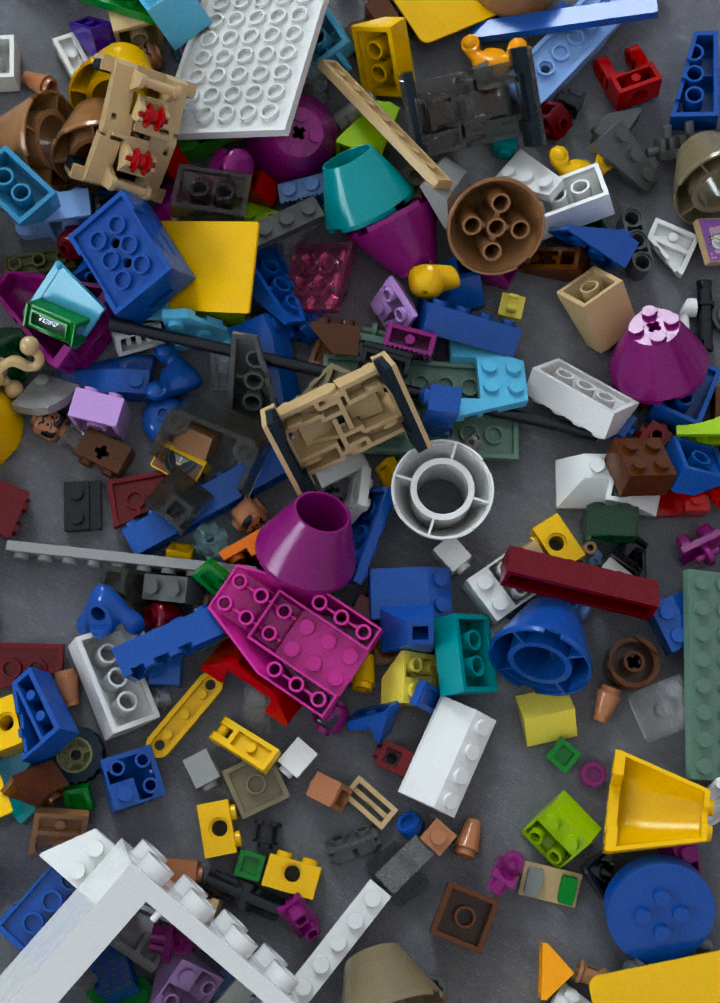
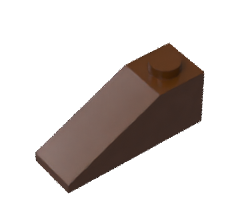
(557, 263)

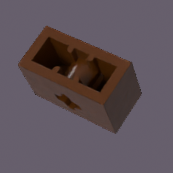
(96, 443)

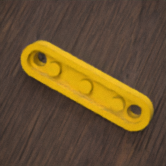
(184, 715)

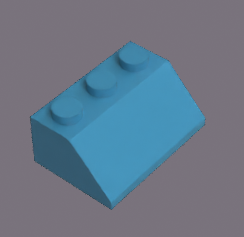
(24, 192)

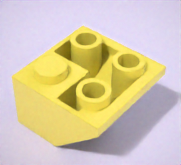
(403, 676)

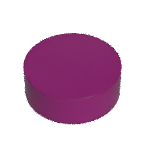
(592, 774)

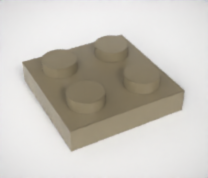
(253, 789)

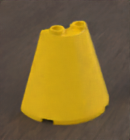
(653, 808)

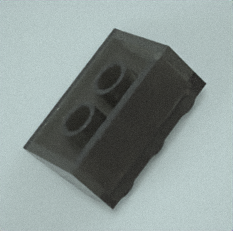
(210, 194)

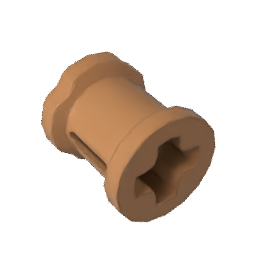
(585, 972)

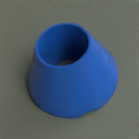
(544, 648)

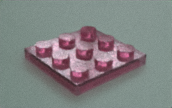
(321, 275)

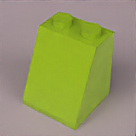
(364, 132)

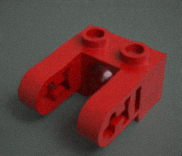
(631, 87)

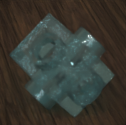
(213, 548)

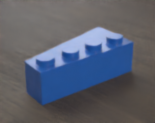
(699, 85)
(168, 644)

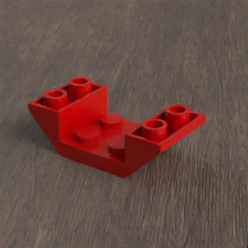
(229, 659)

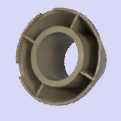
(698, 177)
(387, 976)

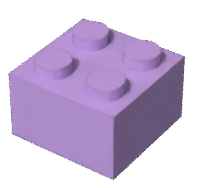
(100, 411)

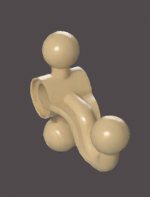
(29, 346)

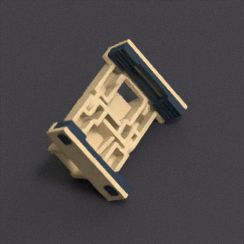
(319, 438)

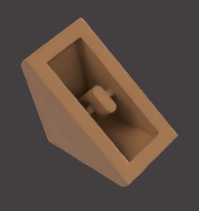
(198, 442)

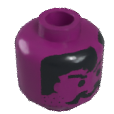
(334, 722)

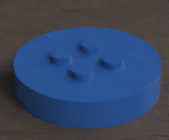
(658, 908)

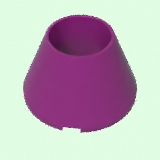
(309, 544)

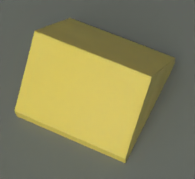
(546, 717)

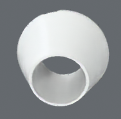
(449, 462)

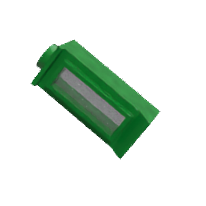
(54, 321)

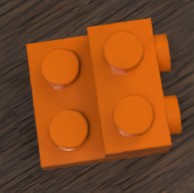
(241, 551)

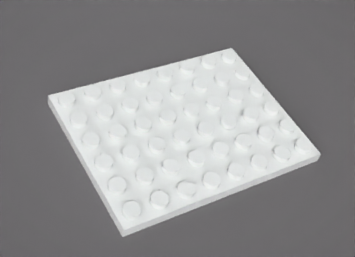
(248, 67)

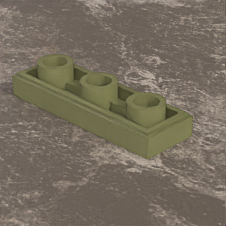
(28, 261)

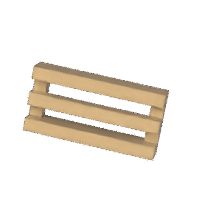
(387, 817)

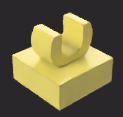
(511, 307)

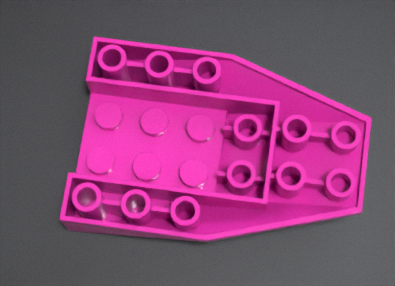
(294, 638)

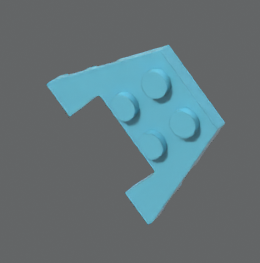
(498, 379)

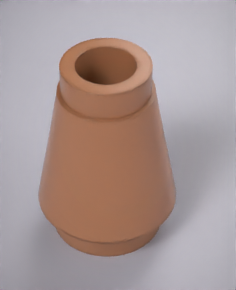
(38, 82)
(68, 686)
(606, 703)
(468, 839)

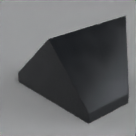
(631, 557)
(598, 872)

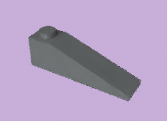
(249, 377)

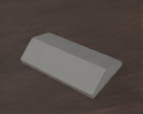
(443, 199)

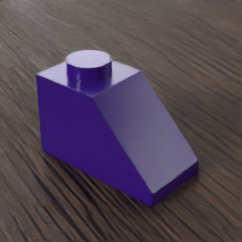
(93, 33)

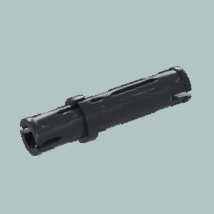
(704, 313)

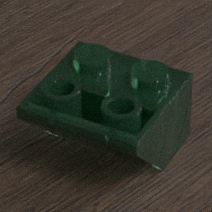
(610, 523)

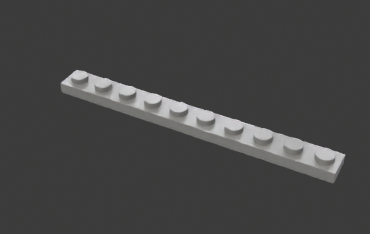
(96, 558)

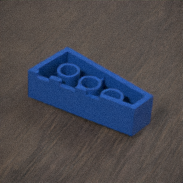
(467, 328)

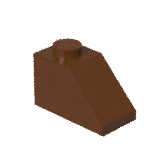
(37, 785)

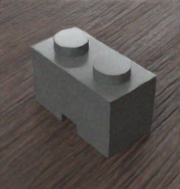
(172, 589)

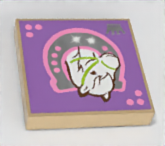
(708, 238)

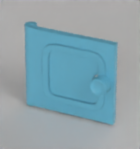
(68, 292)

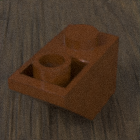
(339, 338)

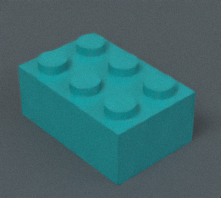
(463, 655)

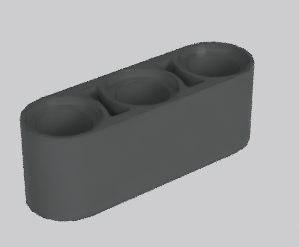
(643, 252)

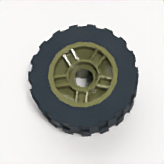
(88, 765)

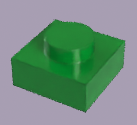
(562, 755)
(79, 797)
(250, 865)

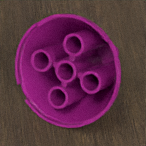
(300, 157)
(401, 238)
(657, 358)

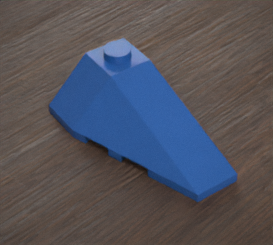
(274, 289)
(274, 340)
(120, 375)

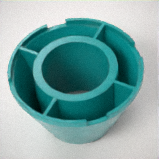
(361, 189)

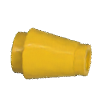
(365, 677)

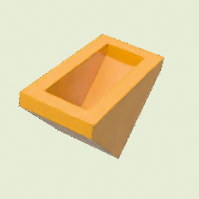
(552, 971)

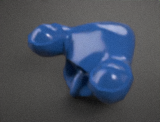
(175, 379)
(104, 613)

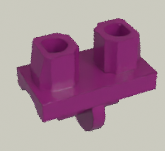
(700, 549)
(506, 872)
(300, 917)
(166, 939)

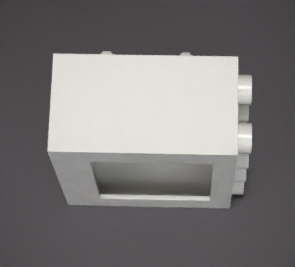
(108, 902)

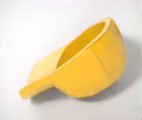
(431, 280)

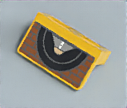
(188, 463)

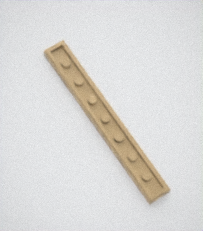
(385, 124)

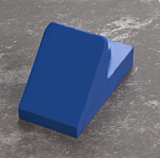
(376, 718)

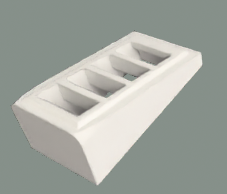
(135, 346)

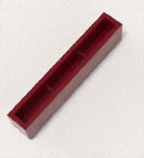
(579, 583)

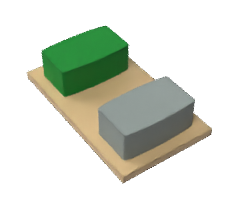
(550, 884)

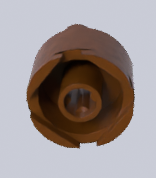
(645, 666)

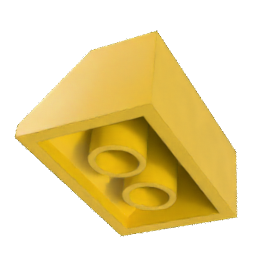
(382, 53)

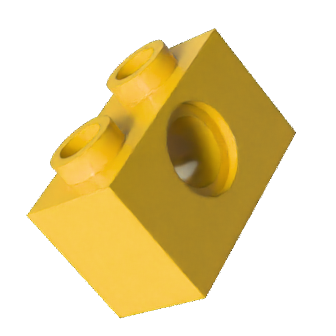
(555, 529)
(9, 739)
(210, 814)
(275, 874)

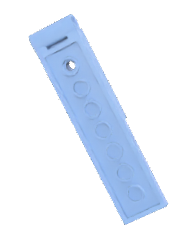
(564, 55)

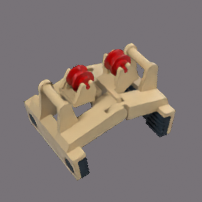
(151, 116)

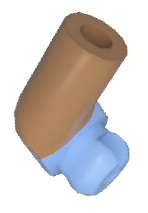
(592, 553)

